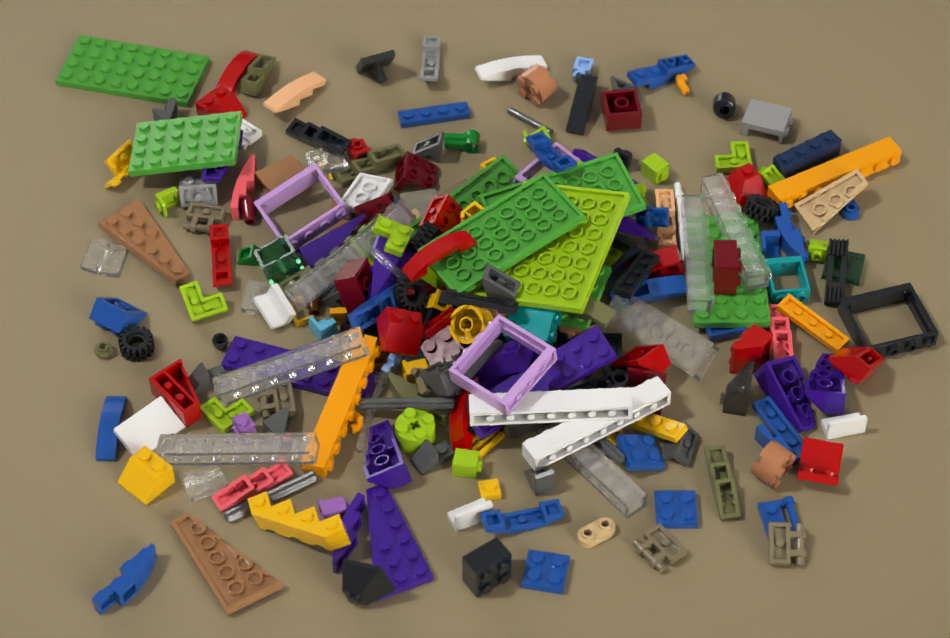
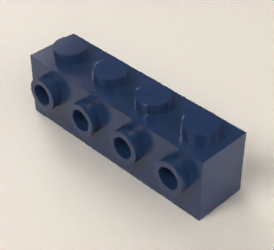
(808, 154)

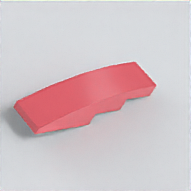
(244, 185)
(782, 335)
(257, 483)

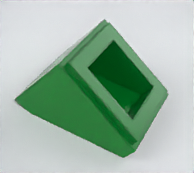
(247, 256)

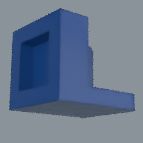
(770, 243)

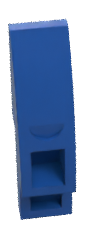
(662, 73)
(790, 238)
(660, 288)
(133, 576)

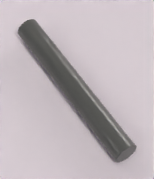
(528, 120)

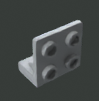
(196, 191)

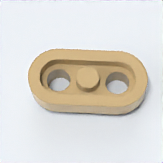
(597, 532)

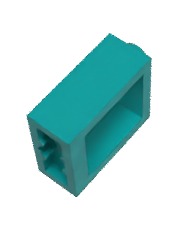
(792, 265)

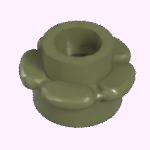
(103, 350)

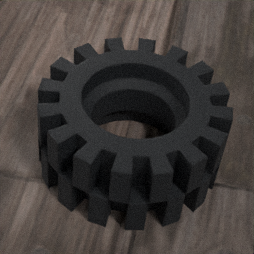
(761, 208)
(423, 236)
(420, 294)
(140, 351)

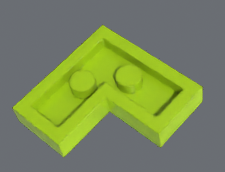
(739, 156)
(397, 235)
(199, 306)
(221, 416)

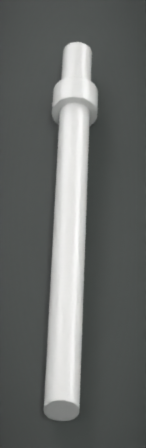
(677, 199)

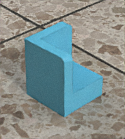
(322, 328)

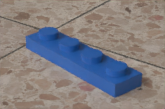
(434, 114)
(778, 424)

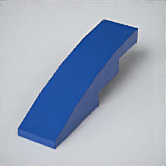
(366, 314)

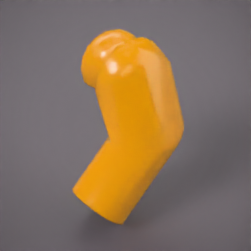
(681, 83)
(357, 424)

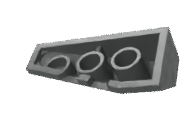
(438, 375)

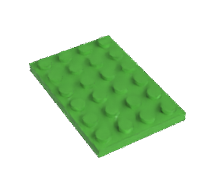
(185, 144)

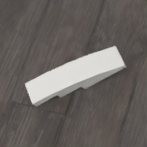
(508, 67)

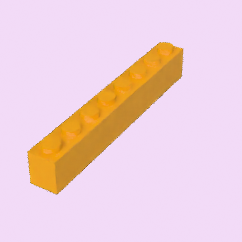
(866, 159)
(340, 408)

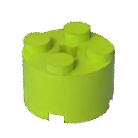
(413, 429)

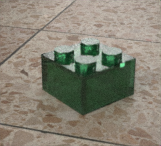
(278, 259)

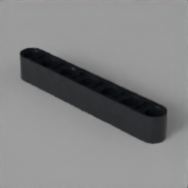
(614, 379)

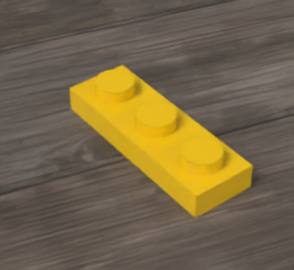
(661, 427)

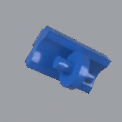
(653, 217)

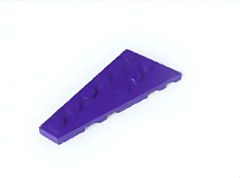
(393, 543)

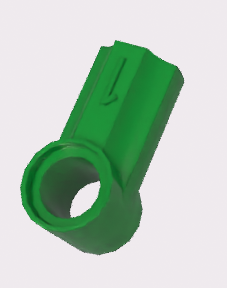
(468, 142)

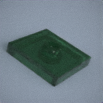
(854, 268)

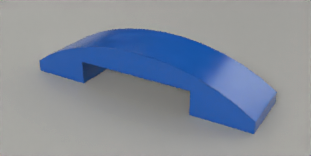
(548, 155)
(110, 418)
(522, 520)

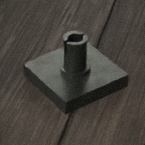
(376, 63)

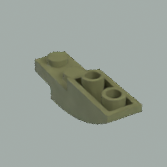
(403, 389)

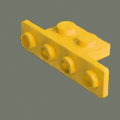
(119, 163)

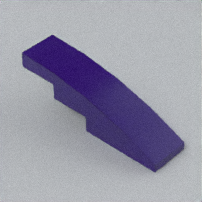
(352, 522)

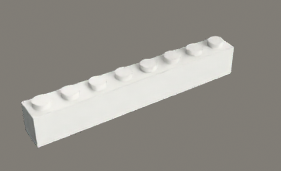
(557, 407)
(572, 436)

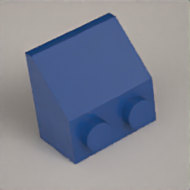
(115, 314)

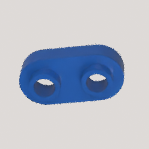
(850, 211)

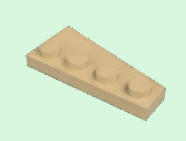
(828, 201)

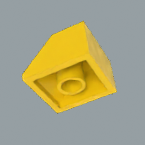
(146, 475)

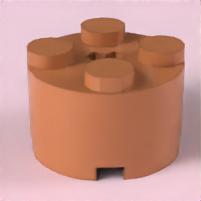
(536, 84)
(773, 463)

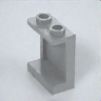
(767, 118)

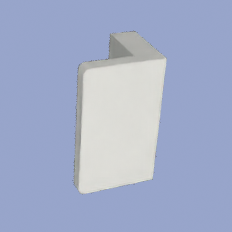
(275, 307)
(844, 425)
(469, 514)

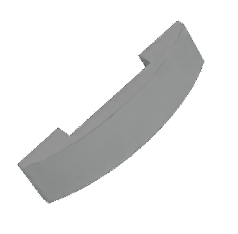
(430, 58)

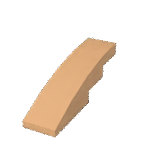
(293, 92)
(667, 235)

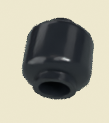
(724, 105)

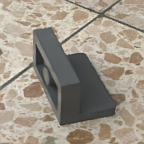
(683, 449)

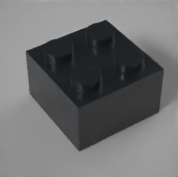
(486, 567)

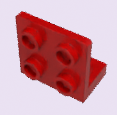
(443, 213)
(820, 461)

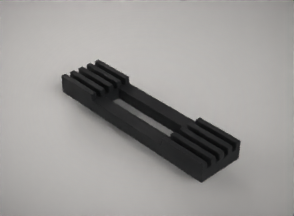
(837, 249)
(454, 298)

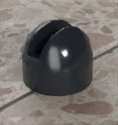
(218, 339)

